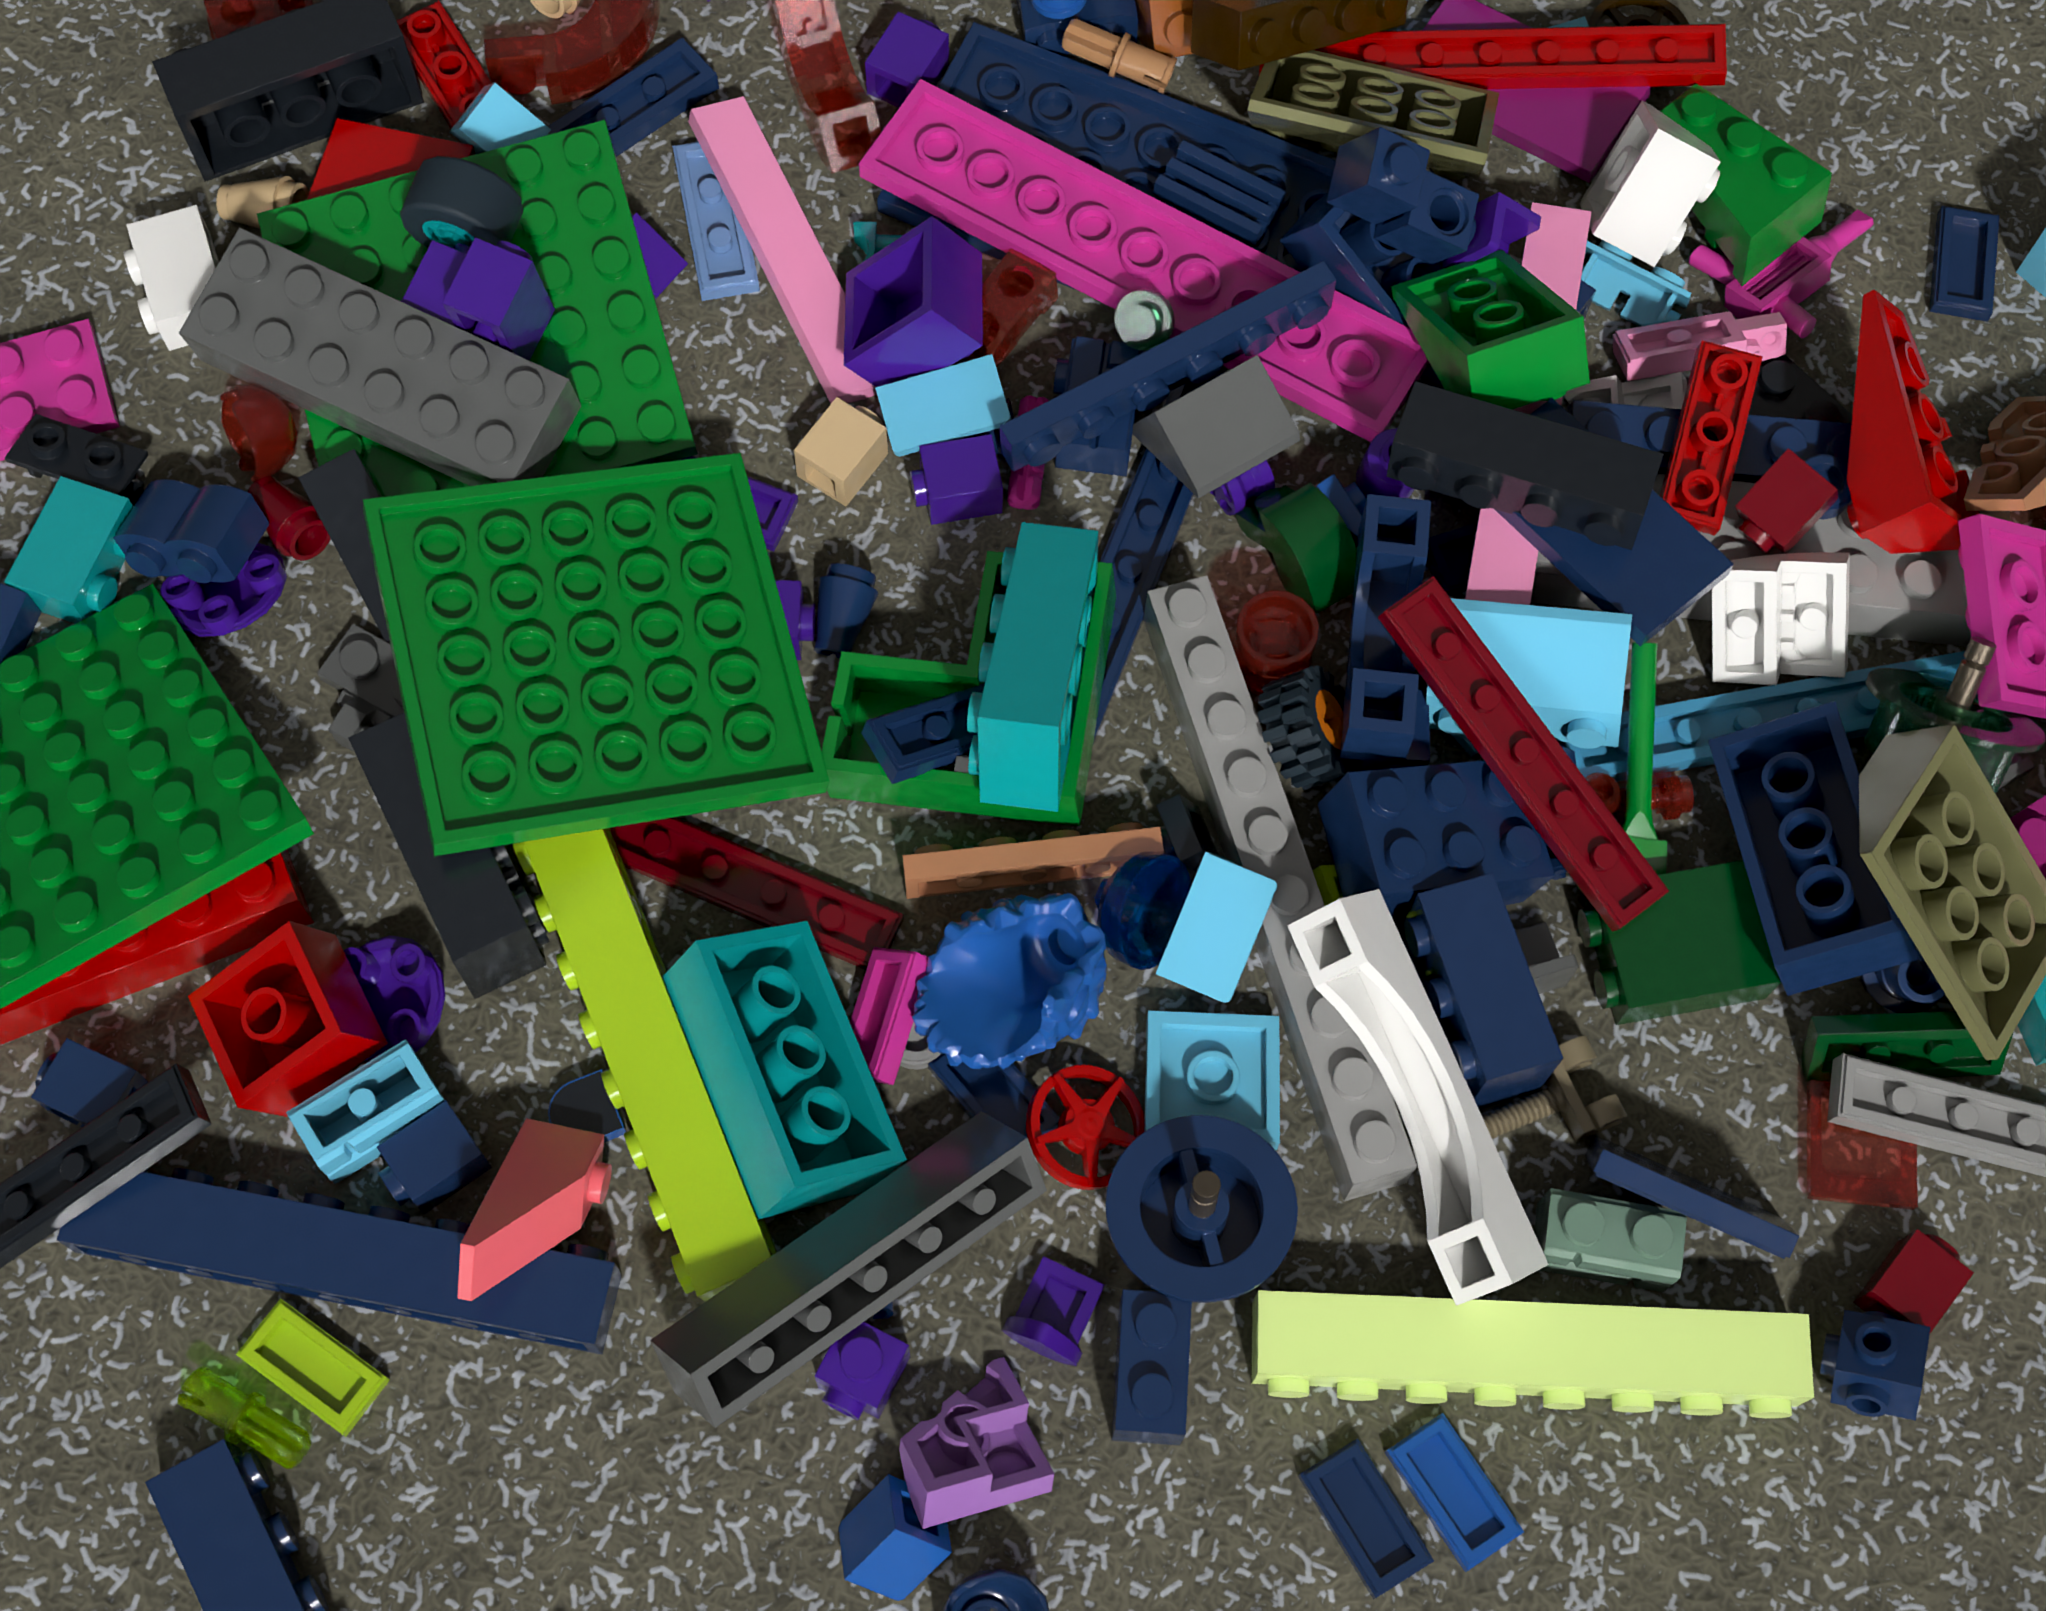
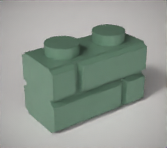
(1610, 1239)

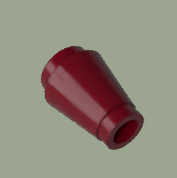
(290, 519)

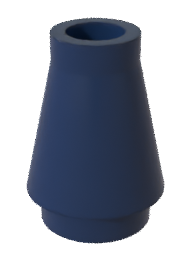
(843, 607)

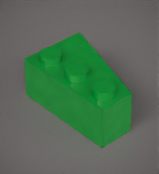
(1765, 186)

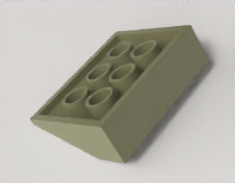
(1344, 98)
(1956, 877)

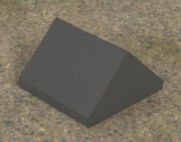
(1220, 428)

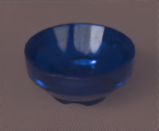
(1154, 895)

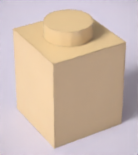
(842, 450)

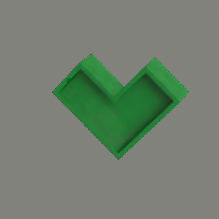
(883, 684)

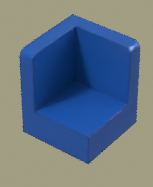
(886, 1544)

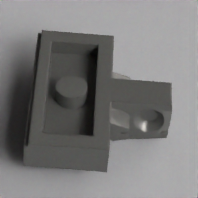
(368, 683)

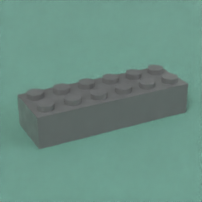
(378, 366)

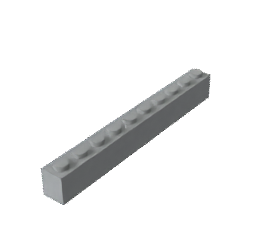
(1260, 834)

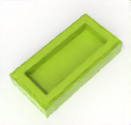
(313, 1367)

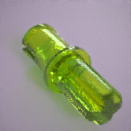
(245, 1418)

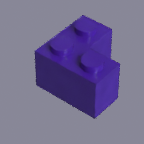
(484, 292)

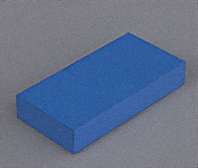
(1454, 1492)

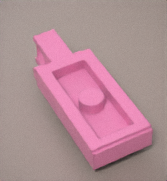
(1672, 345)

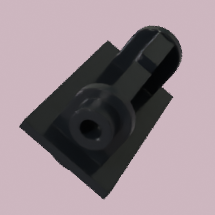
(79, 455)

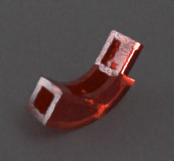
(577, 59)
(824, 82)

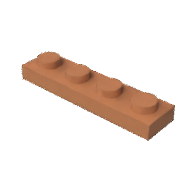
(1005, 863)

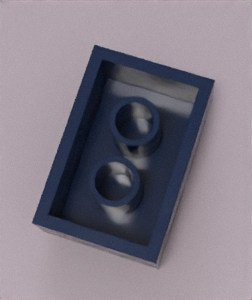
(1430, 830)
(1481, 989)

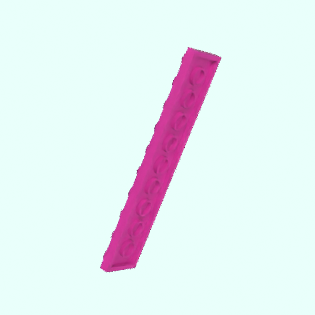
(1118, 240)

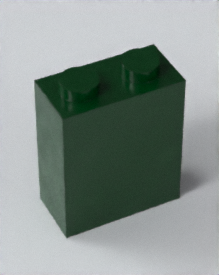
(1686, 950)

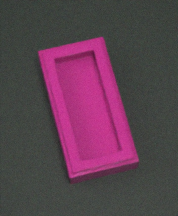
(886, 1009)

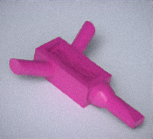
(1788, 278)

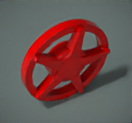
(1083, 1125)

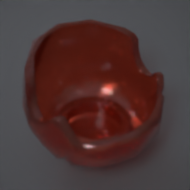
(258, 429)

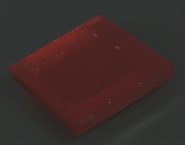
(1856, 1164)

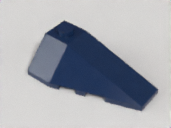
(1359, 263)

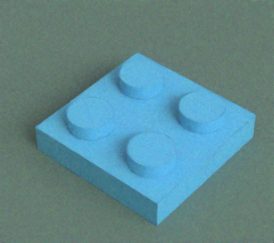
(1214, 1068)

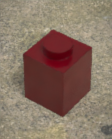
(1784, 504)
(1916, 1280)

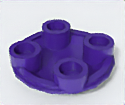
(231, 605)
(401, 988)

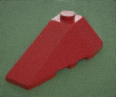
(1897, 467)

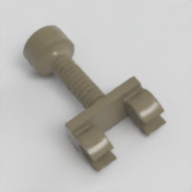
(1561, 1098)

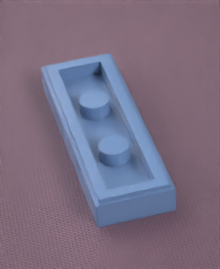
(717, 240)

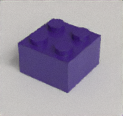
(914, 306)

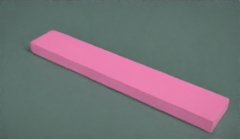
(780, 240)

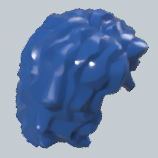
(1011, 981)

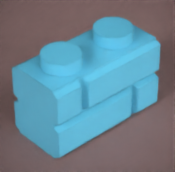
(364, 1110)

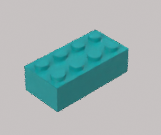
(1033, 667)
(783, 1068)

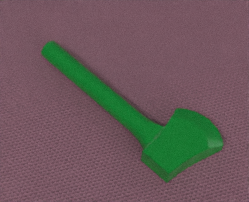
(1638, 811)

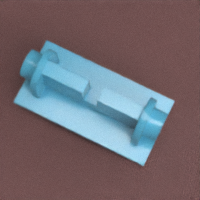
(1650, 293)

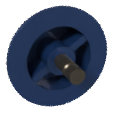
(1201, 1208)

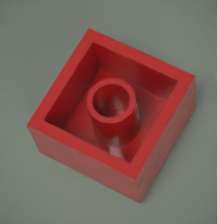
(286, 1019)

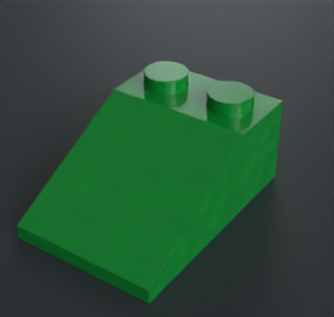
(1496, 331)

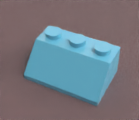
(1561, 662)

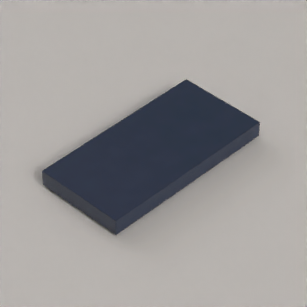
(1653, 581)

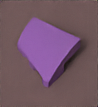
(975, 1452)

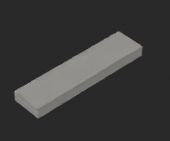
(1938, 1114)

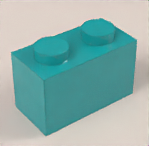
(71, 552)

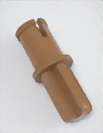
(1119, 54)

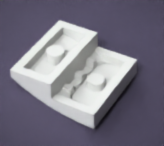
(1781, 618)

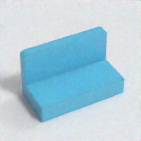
(943, 405)
(1217, 927)

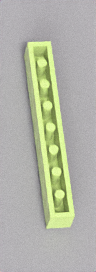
(1531, 1350)

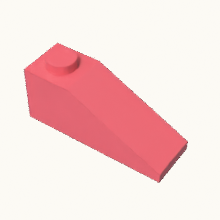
(532, 1203)

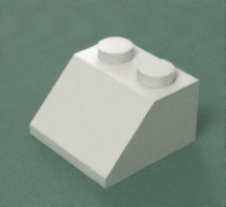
(1650, 185)

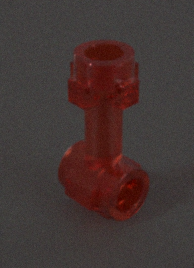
(1669, 794)

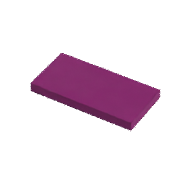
(1555, 124)

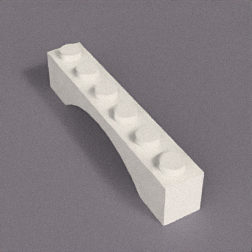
(1470, 1202)

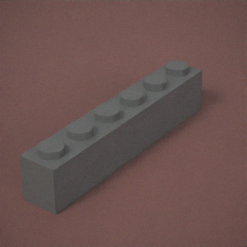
(848, 1267)

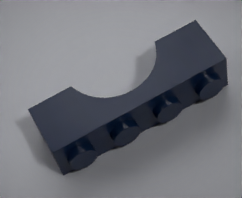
(1379, 675)

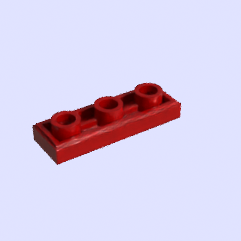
(438, 51)
(1715, 400)

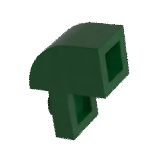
(1306, 540)

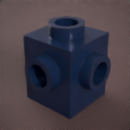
(1876, 1364)

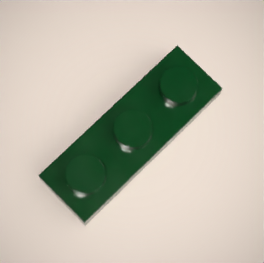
(1917, 1042)

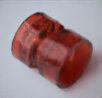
(1274, 637)

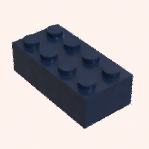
(1798, 832)

